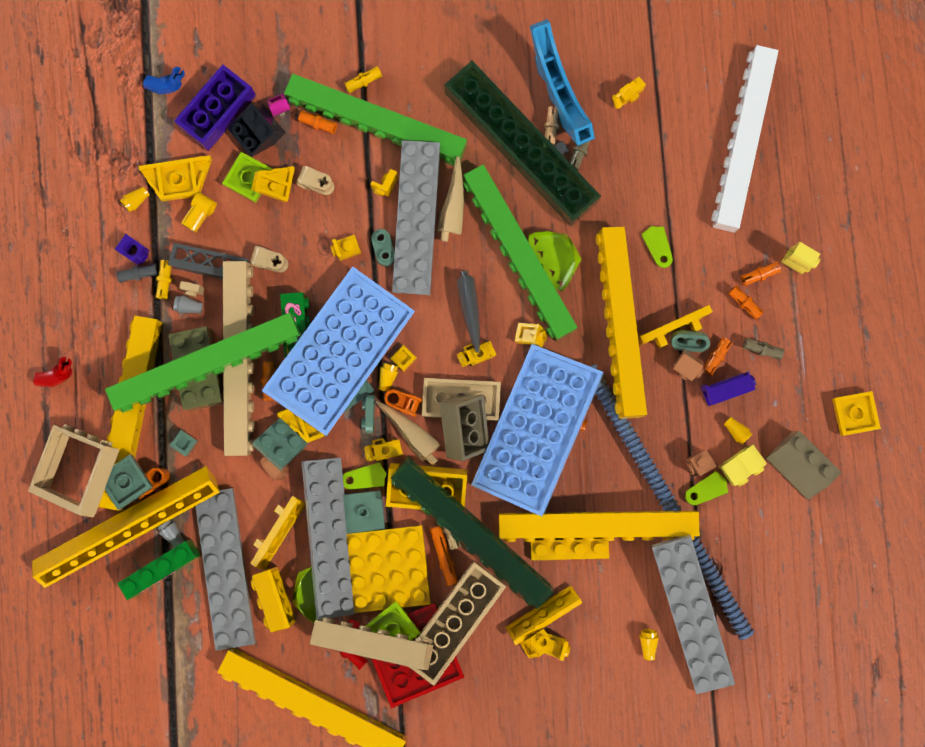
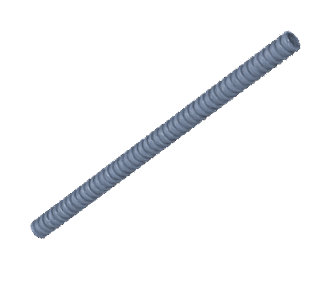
(668, 502)

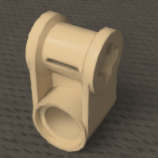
(312, 180)
(266, 259)

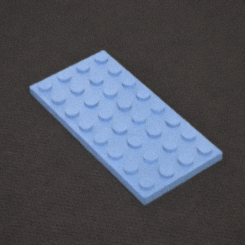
(338, 351)
(537, 429)

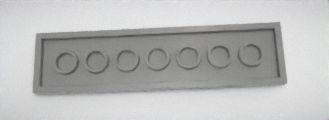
(416, 217)
(328, 537)
(225, 571)
(693, 614)

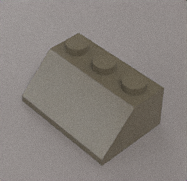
(464, 426)
(803, 465)

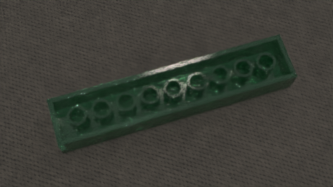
(521, 143)

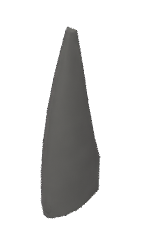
(469, 306)

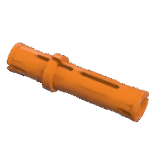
(444, 556)

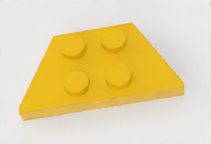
(177, 178)

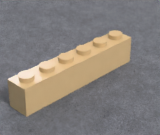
(371, 644)

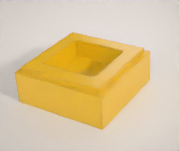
(403, 358)

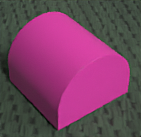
(278, 104)

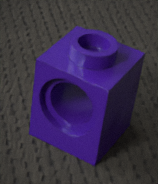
(127, 244)

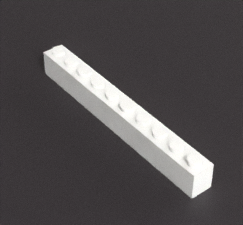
(745, 139)

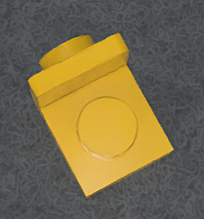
(388, 183)
(345, 247)
(530, 334)
(537, 644)
(560, 647)

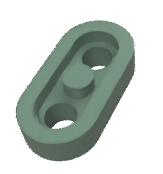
(383, 247)
(689, 341)
(368, 405)

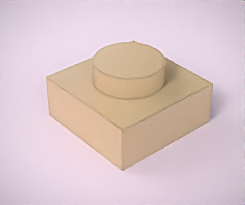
(191, 289)

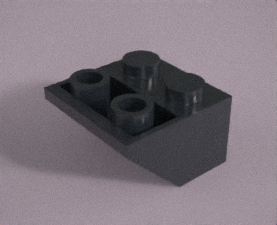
(256, 129)

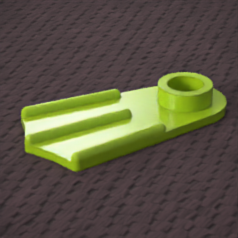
(658, 245)
(366, 477)
(707, 489)

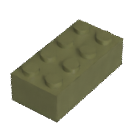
(203, 393)

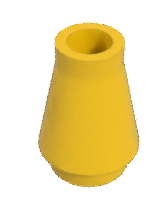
(134, 199)
(387, 376)
(737, 430)
(649, 643)

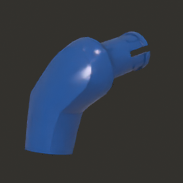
(165, 84)

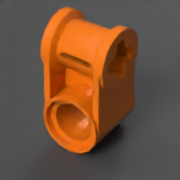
(404, 402)
(165, 476)

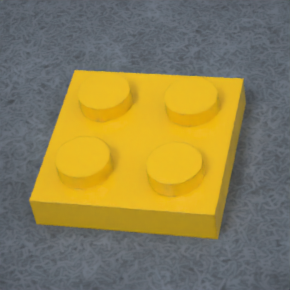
(856, 413)

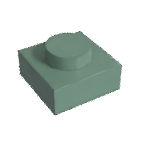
(184, 443)

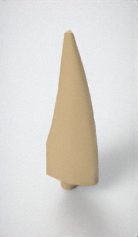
(452, 211)
(417, 438)

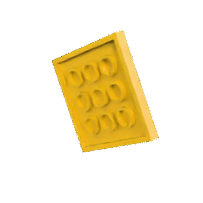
(388, 568)

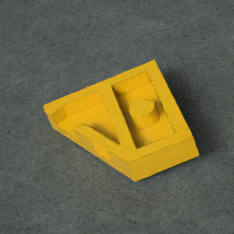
(274, 183)
(305, 430)

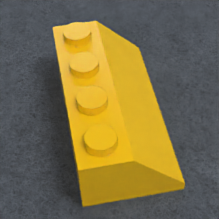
(451, 479)

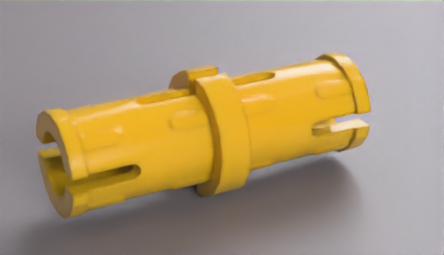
(363, 79)
(163, 280)

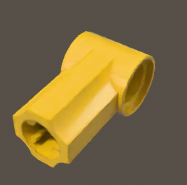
(200, 209)

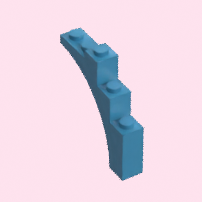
(559, 90)

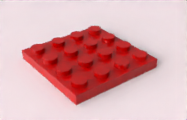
(402, 682)

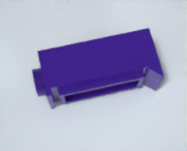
(728, 388)

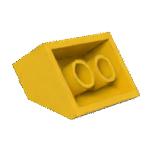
(273, 599)

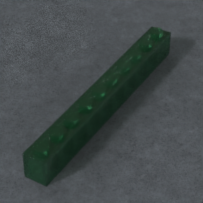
(472, 533)

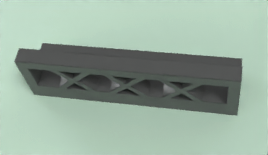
(201, 268)

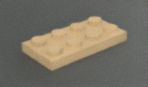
(442, 389)

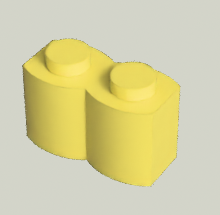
(801, 258)
(742, 465)

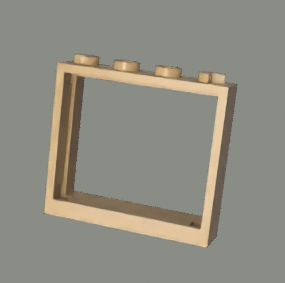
(50, 461)

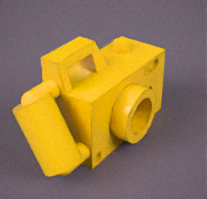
(629, 92)
(486, 352)
(383, 450)

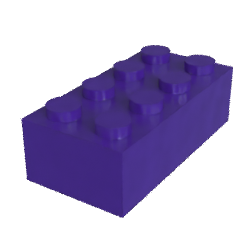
(215, 107)

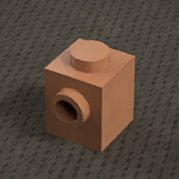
(688, 366)
(700, 463)

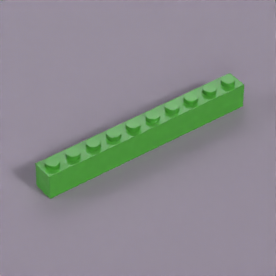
(370, 117)
(519, 252)
(203, 362)

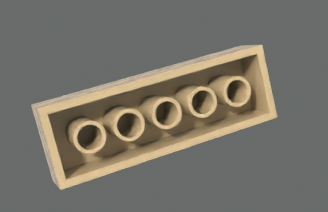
(458, 618)

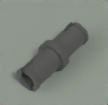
(137, 273)

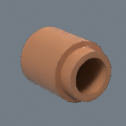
(273, 471)

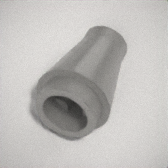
(187, 305)
(171, 533)

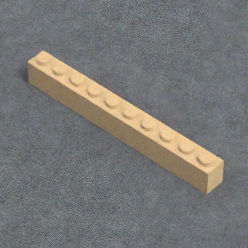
(237, 380)

